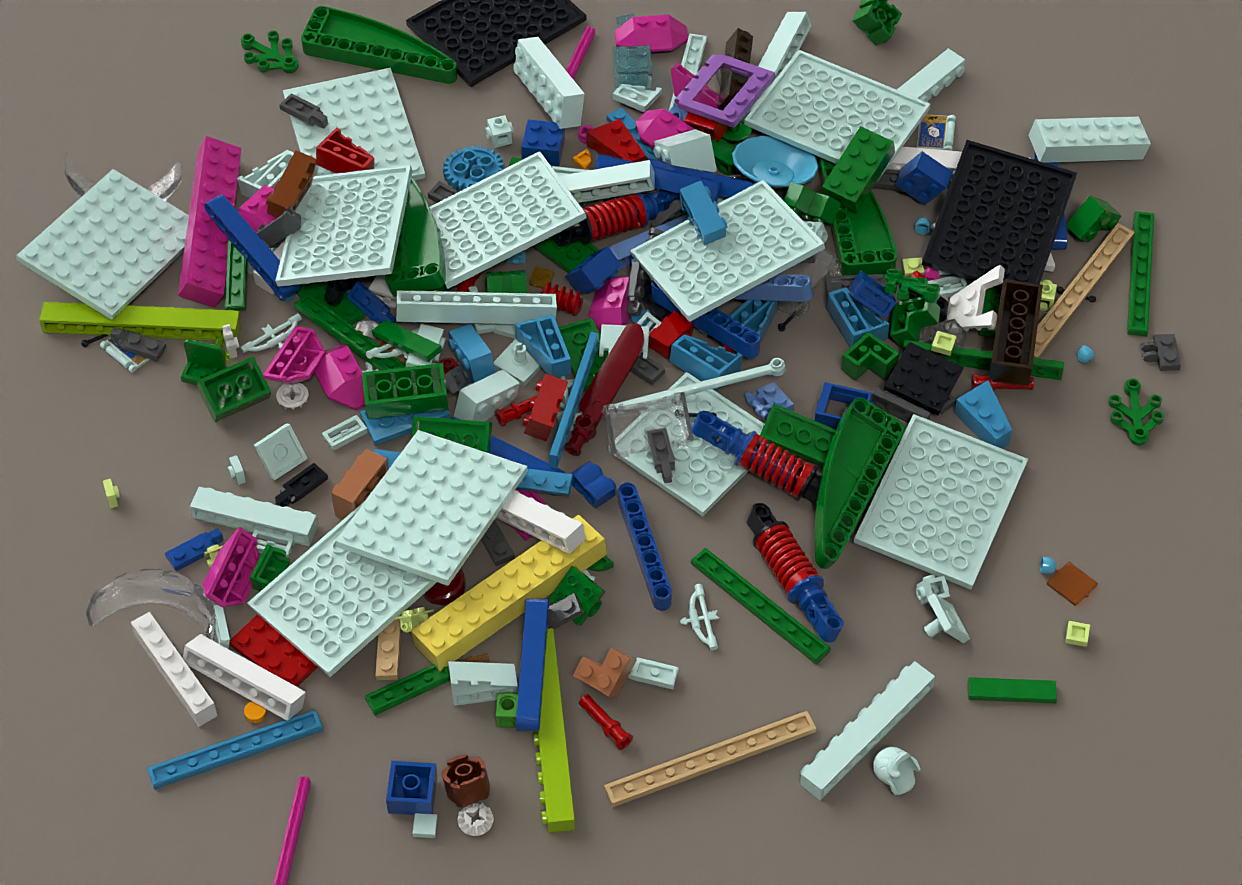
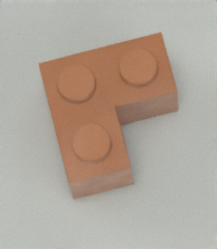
(607, 676)

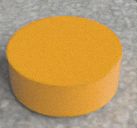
(254, 713)

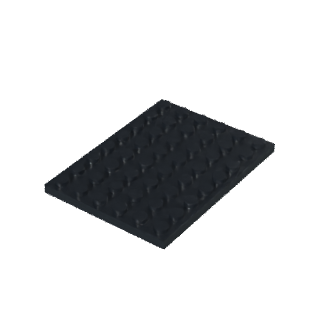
(486, 32)
(999, 214)

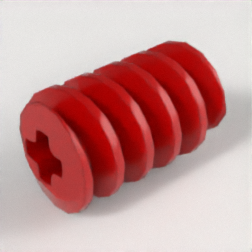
(565, 301)

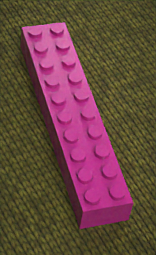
(205, 243)

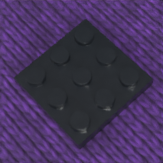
(923, 378)

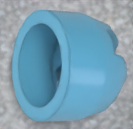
(922, 226)
(1085, 354)
(1047, 565)

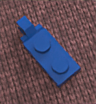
(370, 303)
(193, 549)

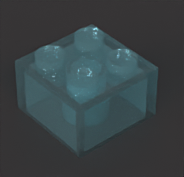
(632, 66)

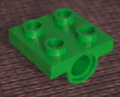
(586, 589)

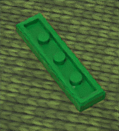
(235, 279)
(407, 340)
(406, 688)
(1012, 690)

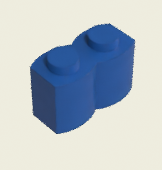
(593, 484)

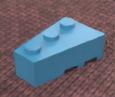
(703, 212)
(756, 315)
(854, 318)
(545, 345)
(471, 353)
(704, 360)
(984, 415)

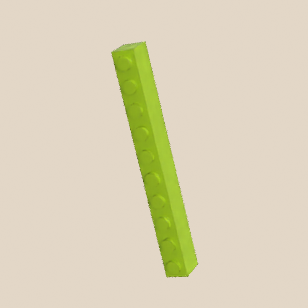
(144, 320)
(553, 750)

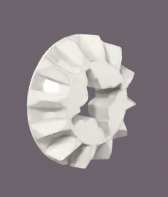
(284, 393)
(479, 826)

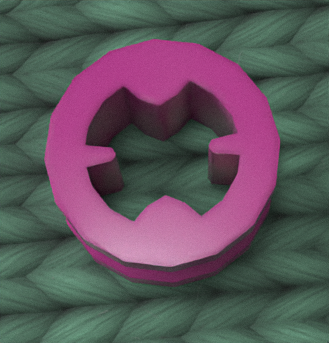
(581, 131)

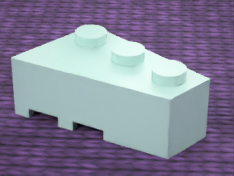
(267, 175)
(485, 396)
(480, 681)

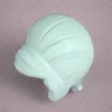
(896, 769)

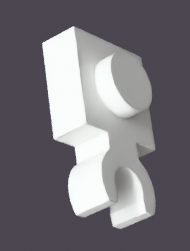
(366, 327)
(230, 341)

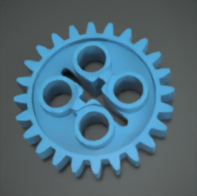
(471, 166)

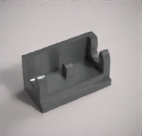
(280, 227)

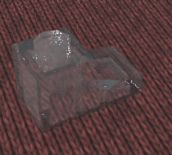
(950, 327)

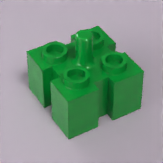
(877, 19)
(507, 282)

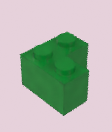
(811, 204)
(1092, 217)
(910, 317)
(869, 354)

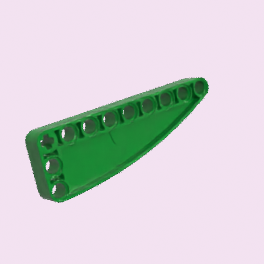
(373, 45)
(863, 237)
(419, 252)
(849, 461)

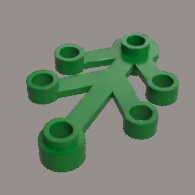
(288, 63)
(895, 277)
(1132, 389)

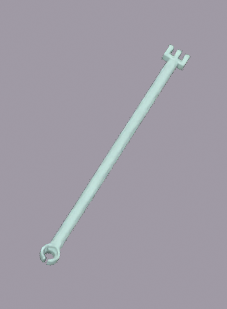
(769, 369)

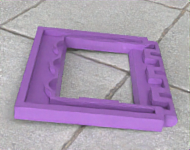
(743, 100)

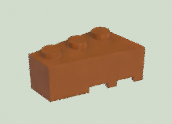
(292, 185)

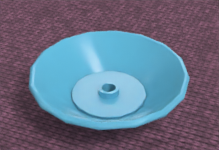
(774, 162)

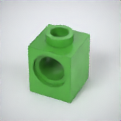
(504, 717)

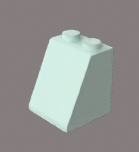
(688, 150)

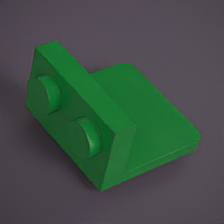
(202, 361)

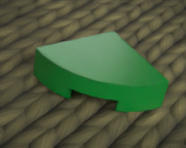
(603, 563)

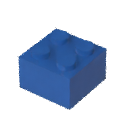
(546, 138)
(923, 178)
(594, 271)
(411, 788)

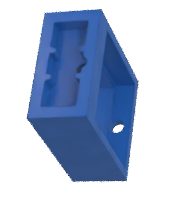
(872, 296)
(840, 394)

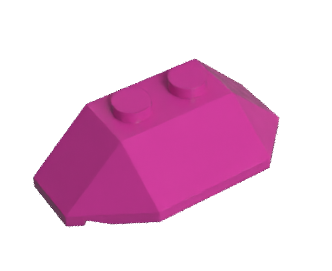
(658, 31)
(682, 77)
(658, 125)
(255, 209)
(611, 303)
(296, 358)
(341, 377)
(230, 573)

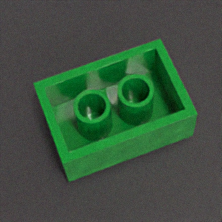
(233, 389)

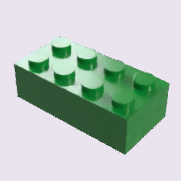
(859, 169)
(404, 391)

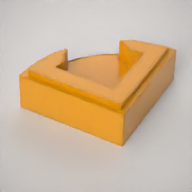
(583, 159)

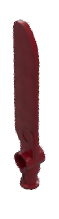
(606, 385)

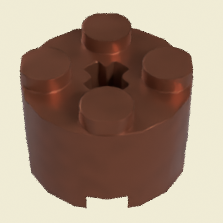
(466, 780)

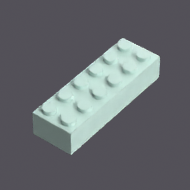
(549, 82)
(1089, 139)

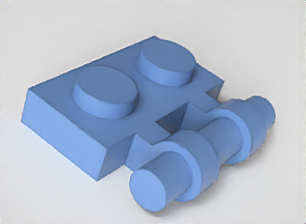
(768, 395)

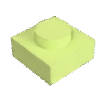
(912, 264)
(943, 343)
(111, 492)
(1077, 633)

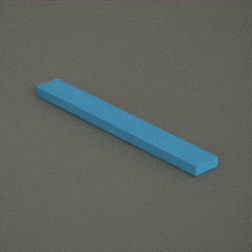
(573, 400)
(234, 749)

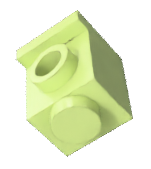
(1048, 294)

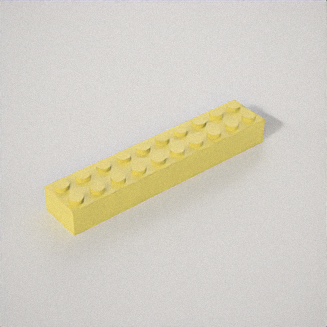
(502, 598)

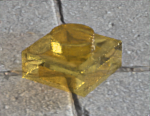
(541, 277)

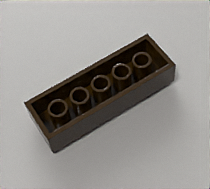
(1015, 332)

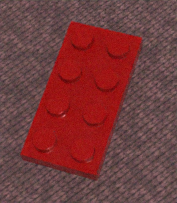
(272, 652)

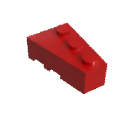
(615, 141)
(341, 155)
(544, 407)

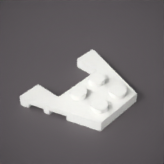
(968, 303)

